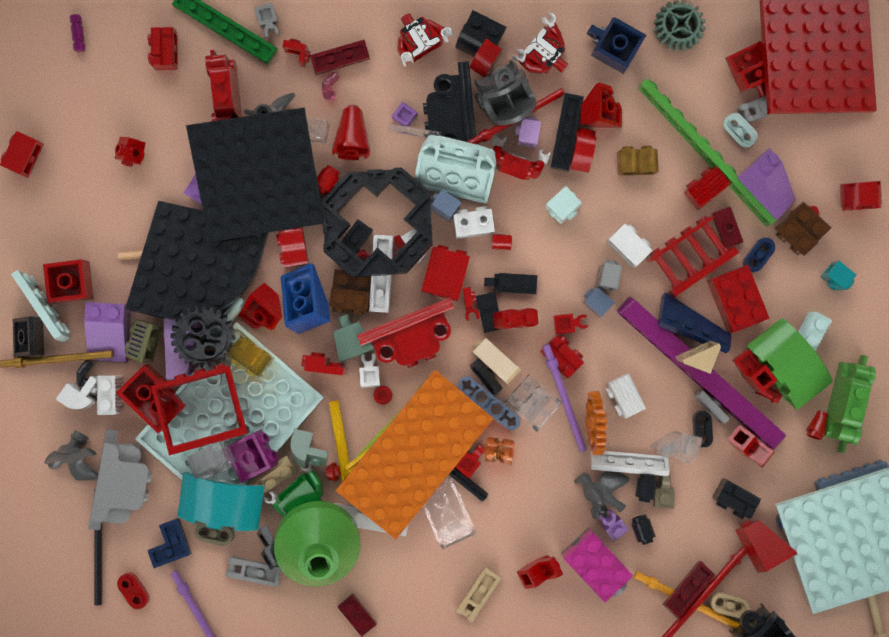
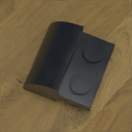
(476, 31)

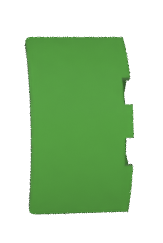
(792, 362)

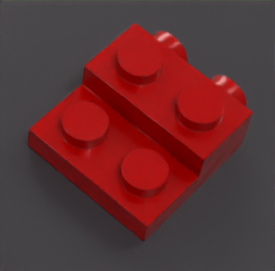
(320, 364)

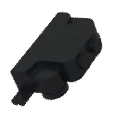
(451, 105)

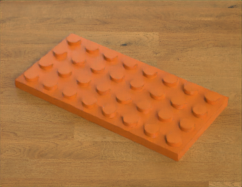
(414, 454)

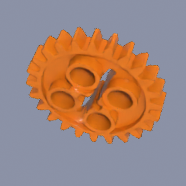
(595, 422)

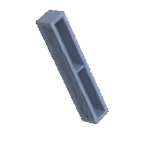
(845, 475)

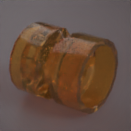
(499, 450)

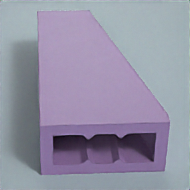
(174, 365)

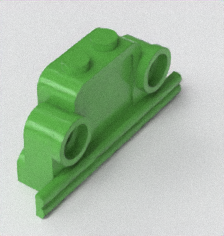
(849, 402)

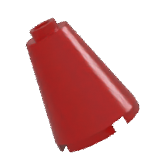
(351, 136)

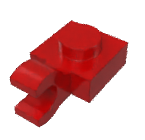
(469, 299)
(470, 462)

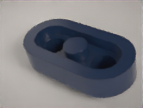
(760, 257)

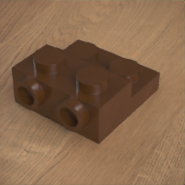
(802, 229)
(350, 293)

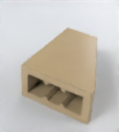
(495, 360)

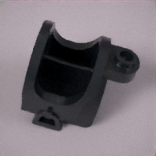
(761, 624)

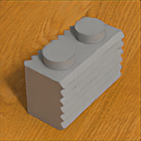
(609, 276)

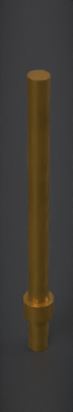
(21, 362)

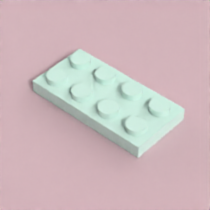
(38, 300)

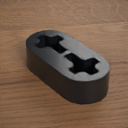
(707, 427)

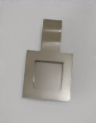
(664, 495)

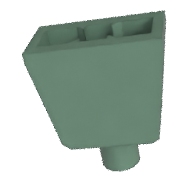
(347, 341)

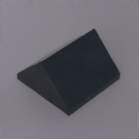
(28, 336)

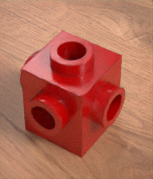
(130, 151)

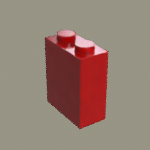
(445, 272)

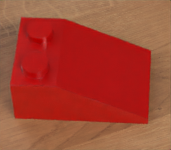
(139, 397)

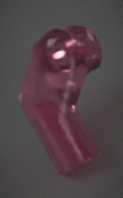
(327, 91)

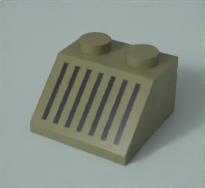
(143, 341)

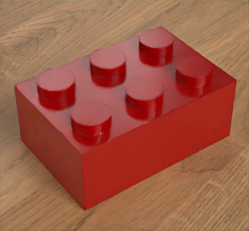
(738, 299)

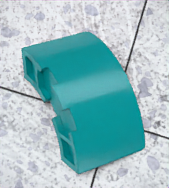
(220, 503)

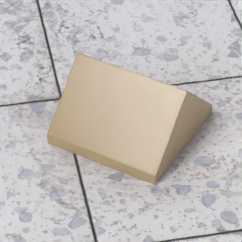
(701, 357)

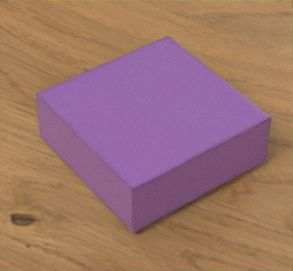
(404, 115)

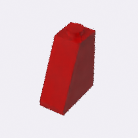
(763, 545)

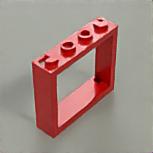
(183, 379)

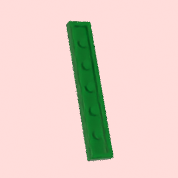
(227, 29)

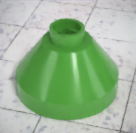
(317, 543)

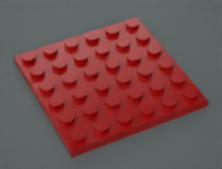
(817, 56)

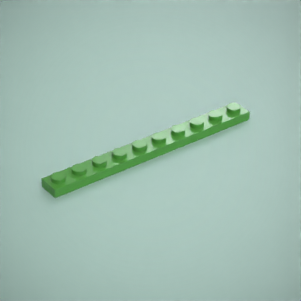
(701, 146)

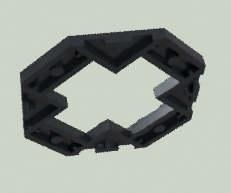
(378, 262)

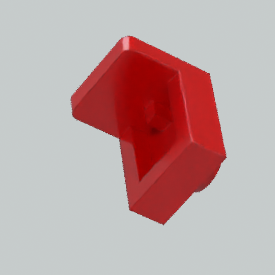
(295, 47)

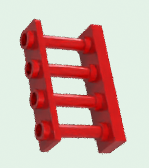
(693, 274)

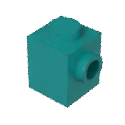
(838, 276)

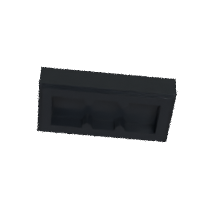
(486, 376)

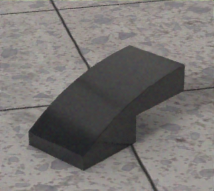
(267, 553)

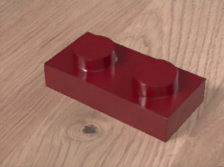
(357, 615)

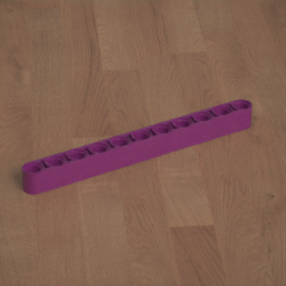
(711, 383)

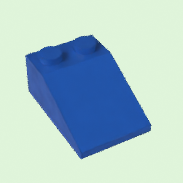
(304, 300)

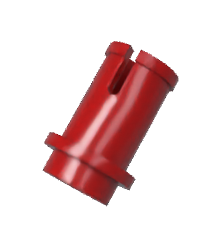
(771, 394)

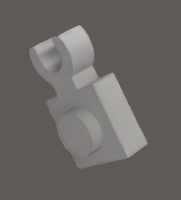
(267, 18)

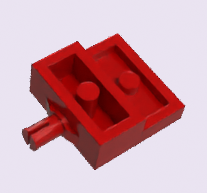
(748, 68)

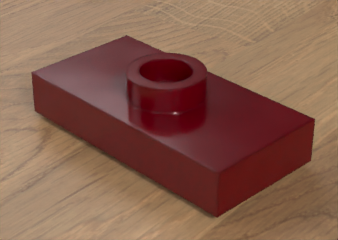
(727, 227)

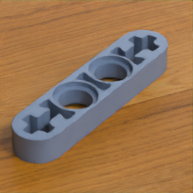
(491, 400)

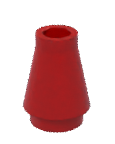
(817, 426)

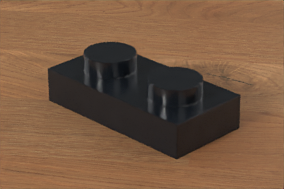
(357, 236)
(487, 307)

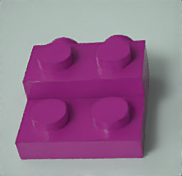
(253, 455)

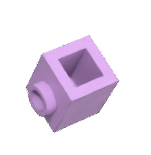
(528, 132)

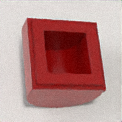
(501, 242)

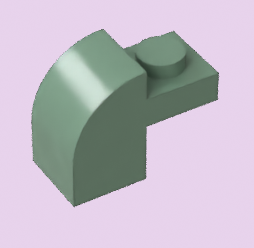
(302, 452)

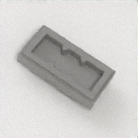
(712, 406)

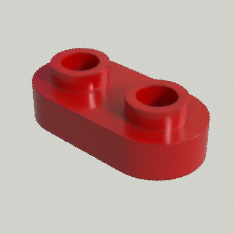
(134, 590)

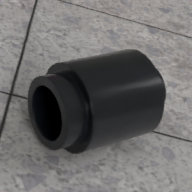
(646, 488)
(643, 529)

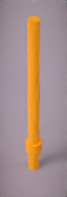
(654, 583)

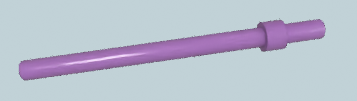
(552, 364)
(183, 589)

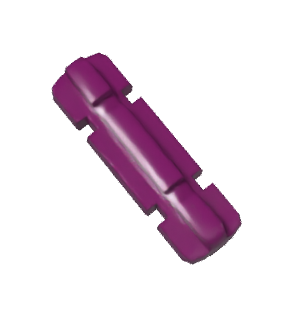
(77, 33)

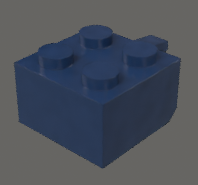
(616, 43)

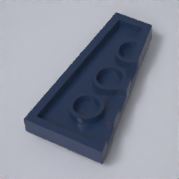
(690, 324)

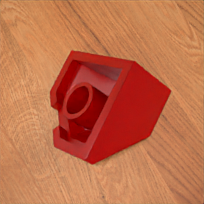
(601, 109)
(262, 308)

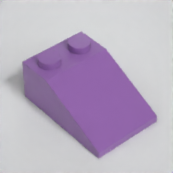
(769, 183)
(107, 329)

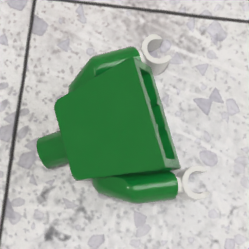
(302, 490)

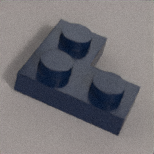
(175, 544)

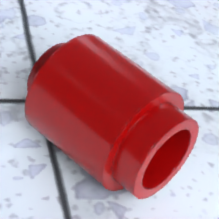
(327, 179)

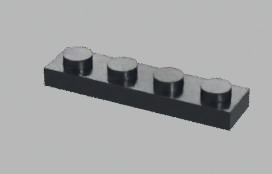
(566, 132)

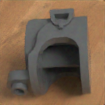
(505, 95)

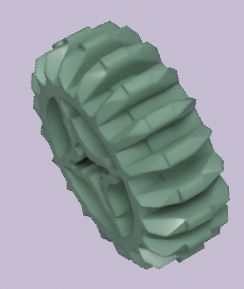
(685, 30)

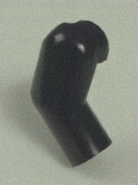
(81, 374)

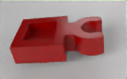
(566, 323)

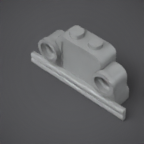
(119, 482)

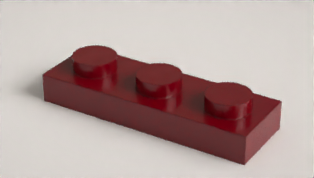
(340, 57)
(688, 589)

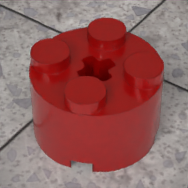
(861, 195)

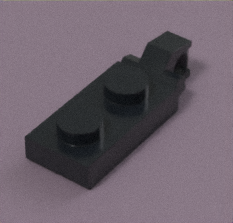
(513, 283)

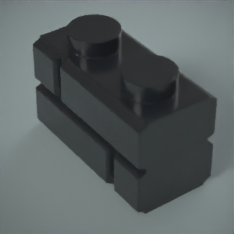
(736, 498)

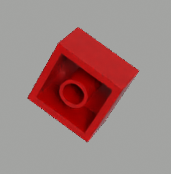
(68, 281)

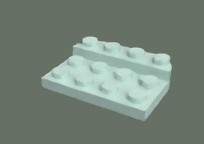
(456, 167)

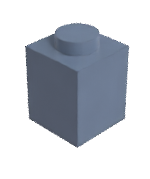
(445, 205)
(598, 301)

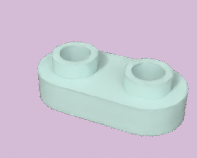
(739, 130)

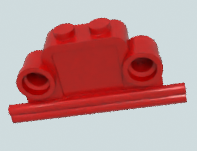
(223, 86)
(411, 335)

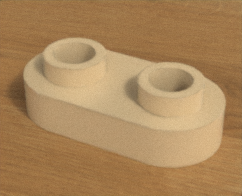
(728, 604)

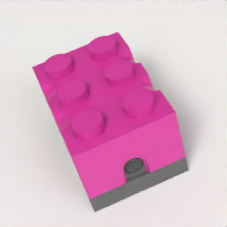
(597, 565)

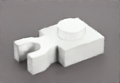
(369, 374)

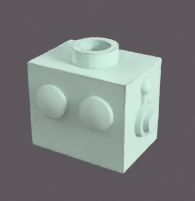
(563, 205)

